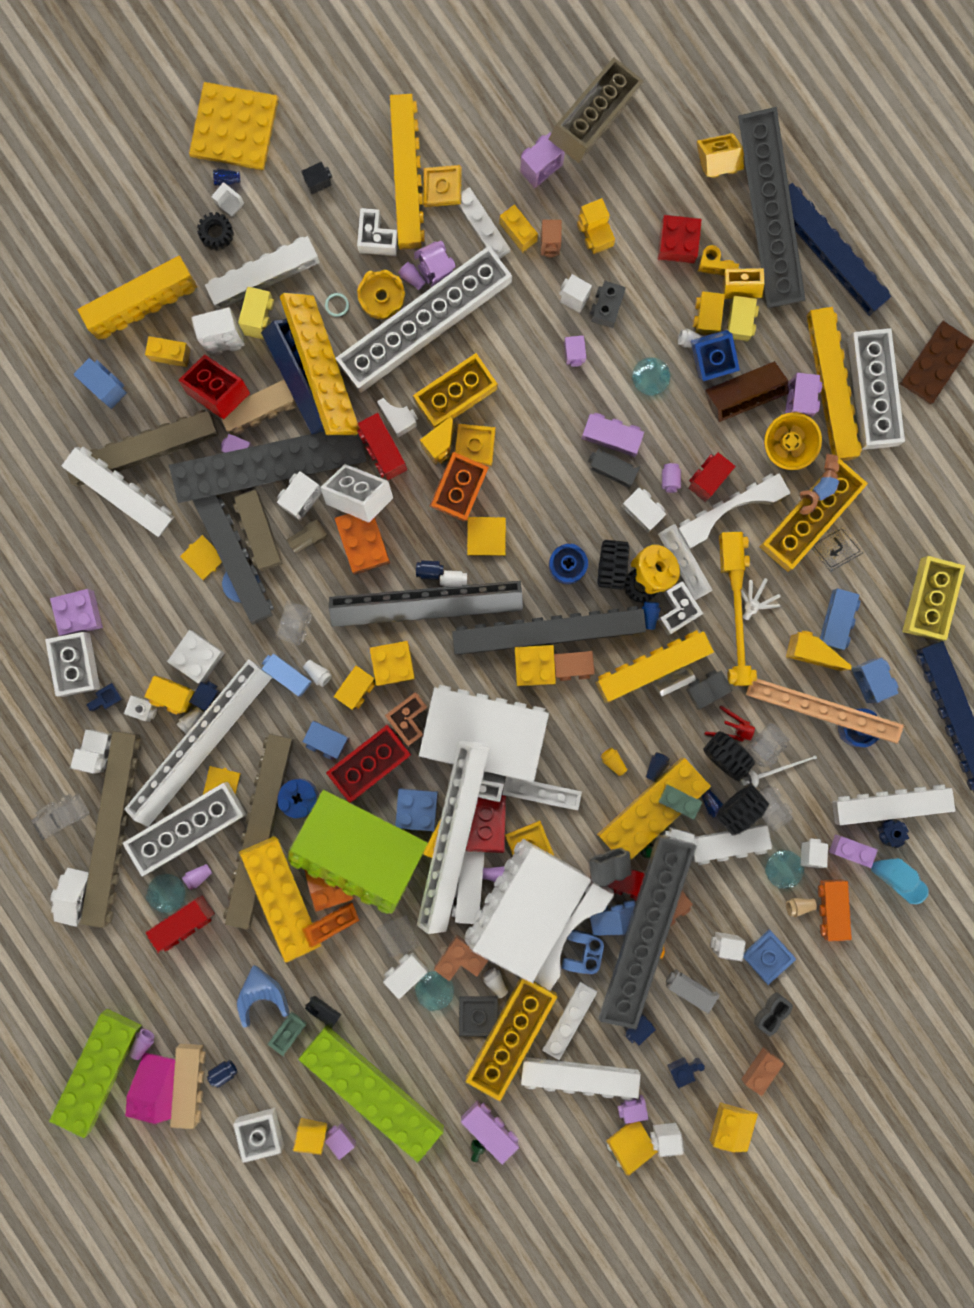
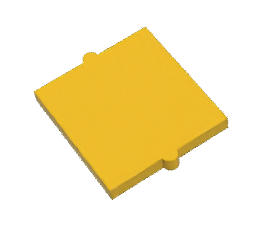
(202, 557)
(217, 776)

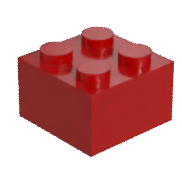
(679, 239)
(714, 473)

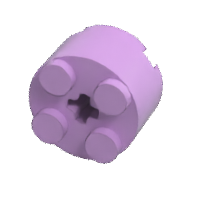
(434, 262)

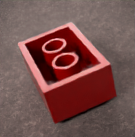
(214, 386)
(381, 447)
(180, 924)

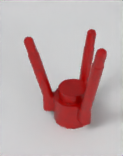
(744, 730)

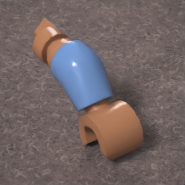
(826, 486)

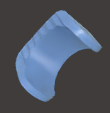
(258, 987)

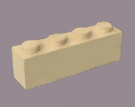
(259, 407)
(186, 1087)

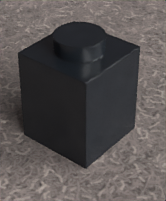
(317, 177)

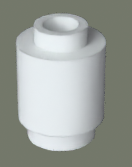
(453, 579)

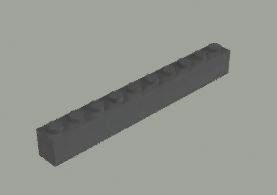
(425, 603)
(548, 631)

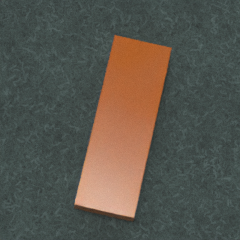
(330, 924)

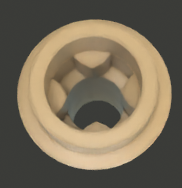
(797, 906)

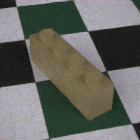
(258, 530)

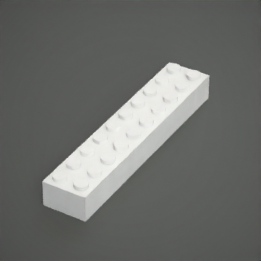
(424, 319)

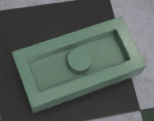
(680, 801)
(287, 1033)

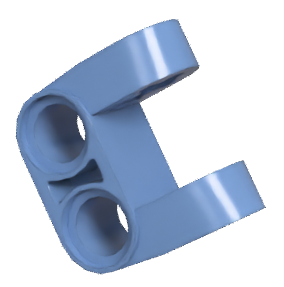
(596, 954)

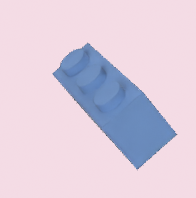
(839, 619)

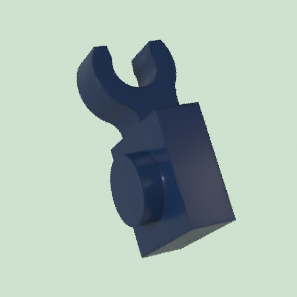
(106, 696)

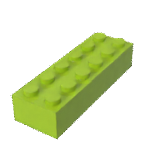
(95, 1073)

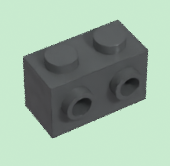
(608, 304)

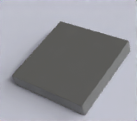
(477, 1015)

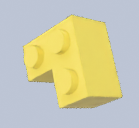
(255, 312)

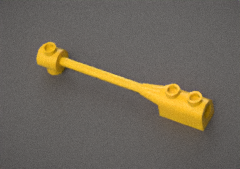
(734, 562)

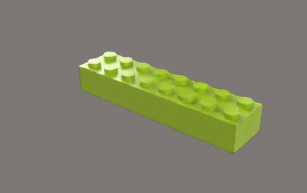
(372, 1093)

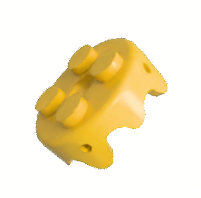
(373, 284)
(649, 576)

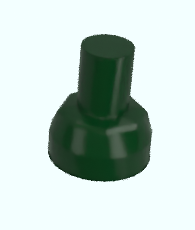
(647, 851)
(477, 1149)

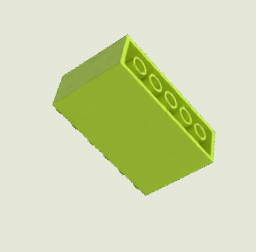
(356, 852)

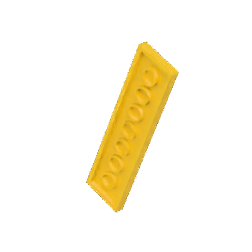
(319, 364)

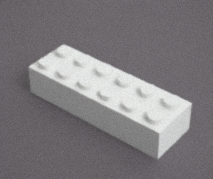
(876, 389)
(184, 829)

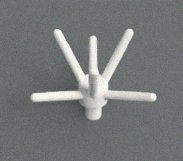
(753, 605)

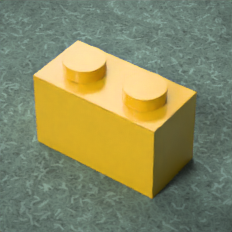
(518, 228)
(743, 283)
(709, 313)
(167, 351)
(355, 687)

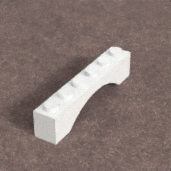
(765, 493)
(592, 902)

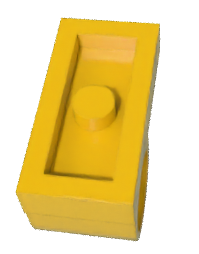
(715, 266)

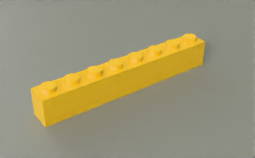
(405, 171)
(835, 391)

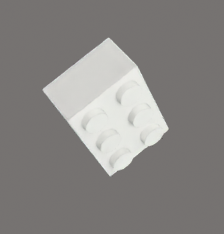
(218, 331)
(356, 492)
(72, 664)

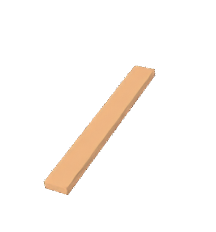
(825, 710)

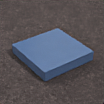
(768, 957)

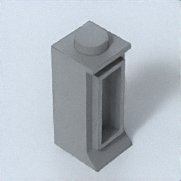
(691, 991)

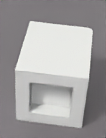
(227, 199)

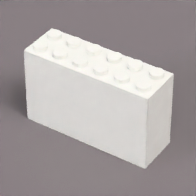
(508, 730)
(526, 910)

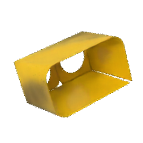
(310, 1136)

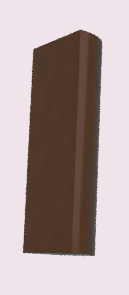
(747, 391)

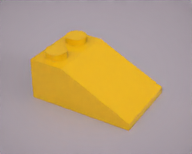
(813, 650)

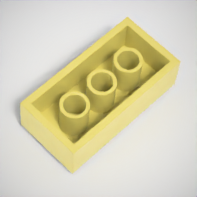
(933, 598)

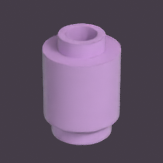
(671, 477)

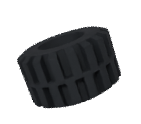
(613, 564)
(729, 755)
(742, 810)

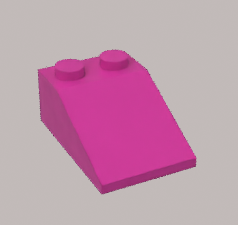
(152, 1090)

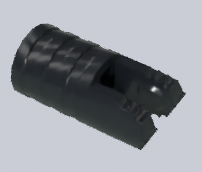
(322, 1011)

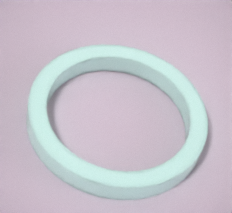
(340, 295)

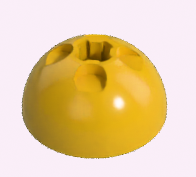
(804, 441)

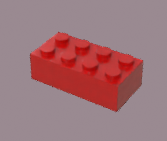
(368, 763)

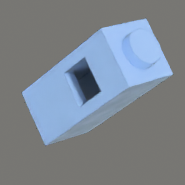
(286, 674)

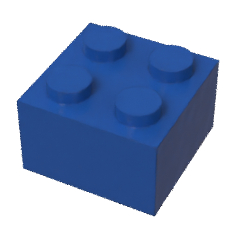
(715, 355)

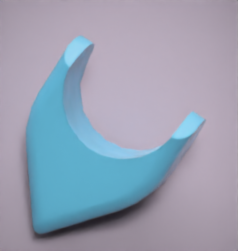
(901, 879)

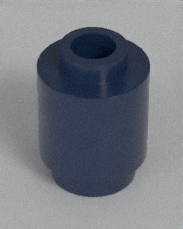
(429, 570)
(222, 1074)

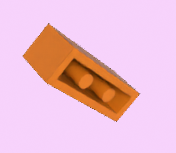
(834, 910)

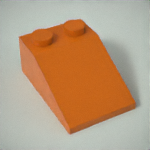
(324, 894)

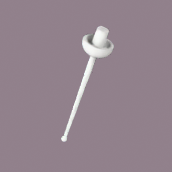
(752, 778)

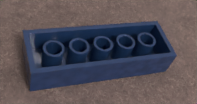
(285, 353)

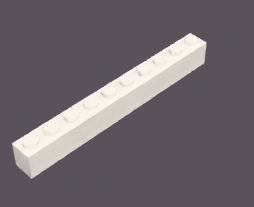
(197, 743)
(452, 836)

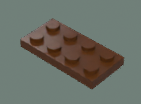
(936, 362)

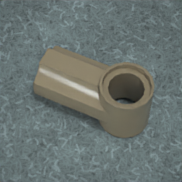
(311, 534)

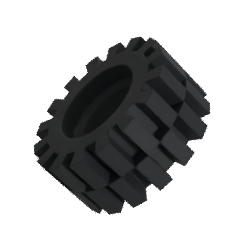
(208, 222)
(631, 590)

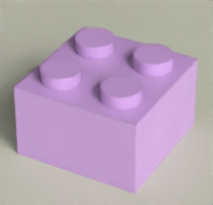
(541, 160)
(804, 394)
(76, 612)

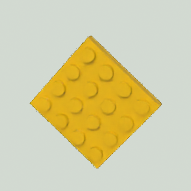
(233, 126)

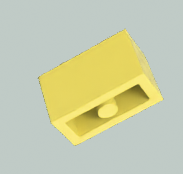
(742, 317)

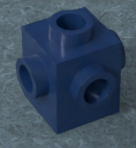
(887, 833)

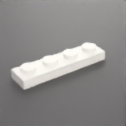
(482, 223)
(688, 566)
(542, 793)
(569, 1020)

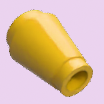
(613, 760)

